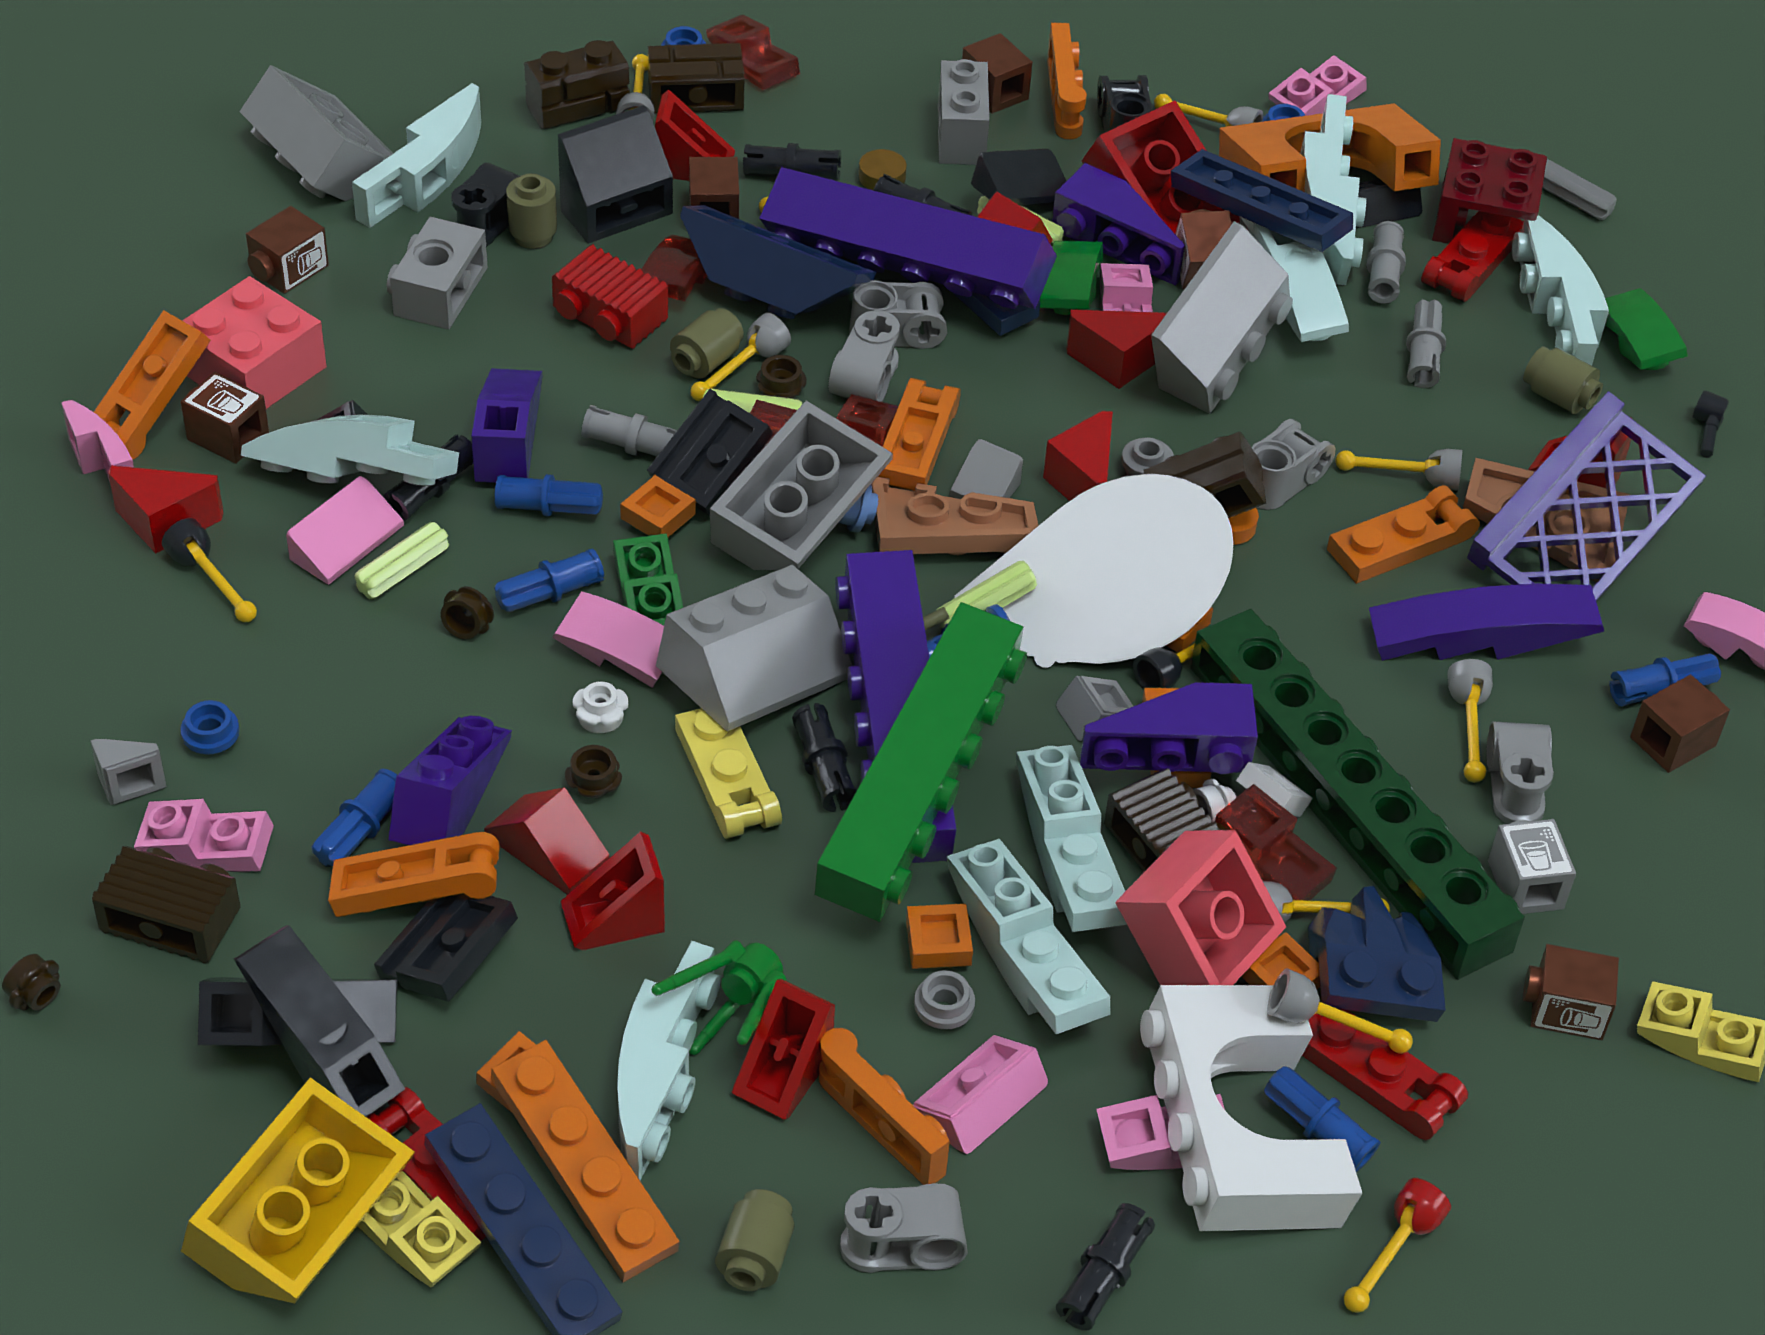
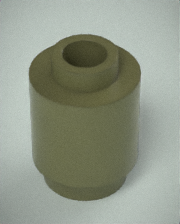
(532, 210)
(706, 342)
(1563, 379)
(756, 1240)

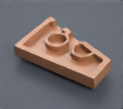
(1496, 483)
(948, 525)

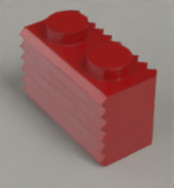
(610, 296)

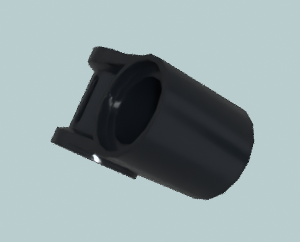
(1122, 100)
(483, 200)

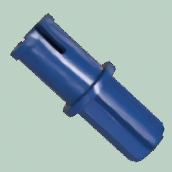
(548, 495)
(549, 581)
(1643, 682)
(357, 819)
(1319, 1115)

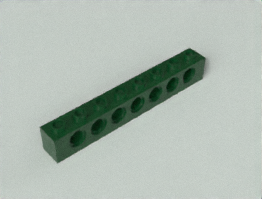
(1362, 797)

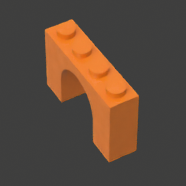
(1381, 142)

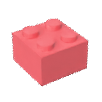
(258, 341)
(1201, 911)

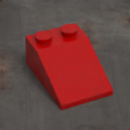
(1144, 156)

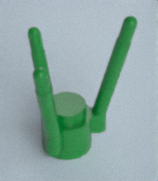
(746, 979)

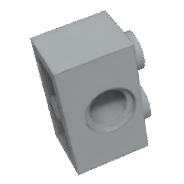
(963, 111)
(438, 272)

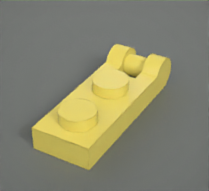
(727, 774)

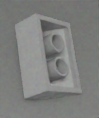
(312, 133)
(1220, 320)
(795, 491)
(754, 647)

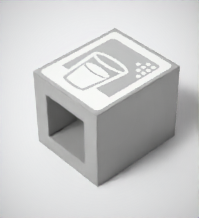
(1532, 865)

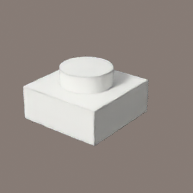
(1275, 786)

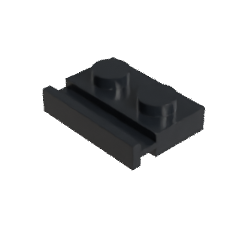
(711, 449)
(446, 943)

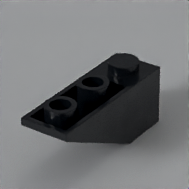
(234, 1016)
(318, 1023)

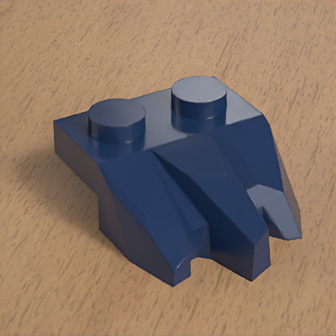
(1376, 961)

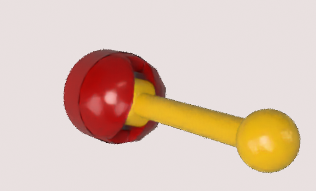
(1418, 1210)

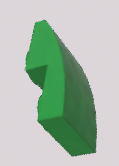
(1073, 276)
(1644, 330)
(647, 576)

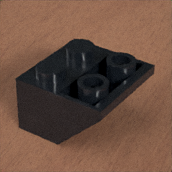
(614, 175)

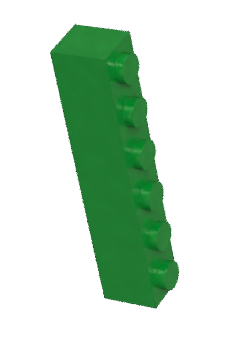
(919, 763)

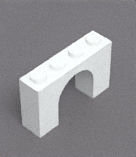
(1229, 1171)

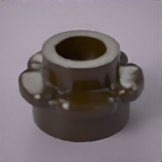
(781, 377)
(466, 612)
(593, 771)
(32, 983)

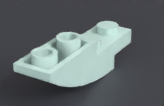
(428, 164)
(1329, 180)
(1561, 287)
(1316, 300)
(352, 445)
(1069, 838)
(1022, 938)
(656, 1061)

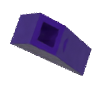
(1108, 210)
(505, 424)
(1184, 730)
(446, 781)

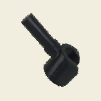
(1711, 411)

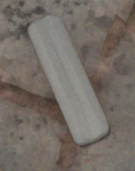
(1578, 191)

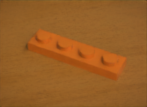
(585, 1161)

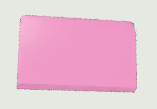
(342, 531)
(984, 1091)

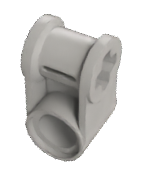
(905, 303)
(867, 357)
(1291, 462)
(1519, 769)
(910, 1226)

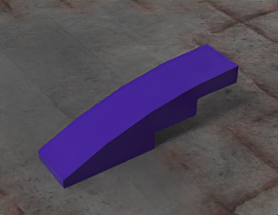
(1473, 619)

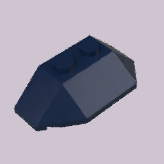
(768, 265)

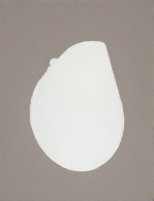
(1119, 570)

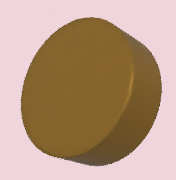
(880, 162)

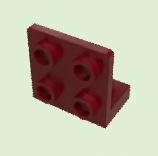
(1488, 181)

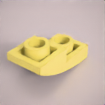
(1689, 1027)
(418, 1232)

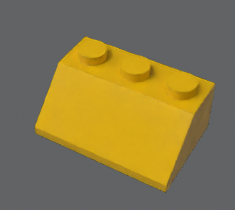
(294, 1196)

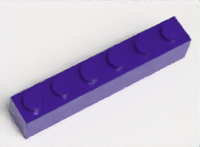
(911, 238)
(889, 656)

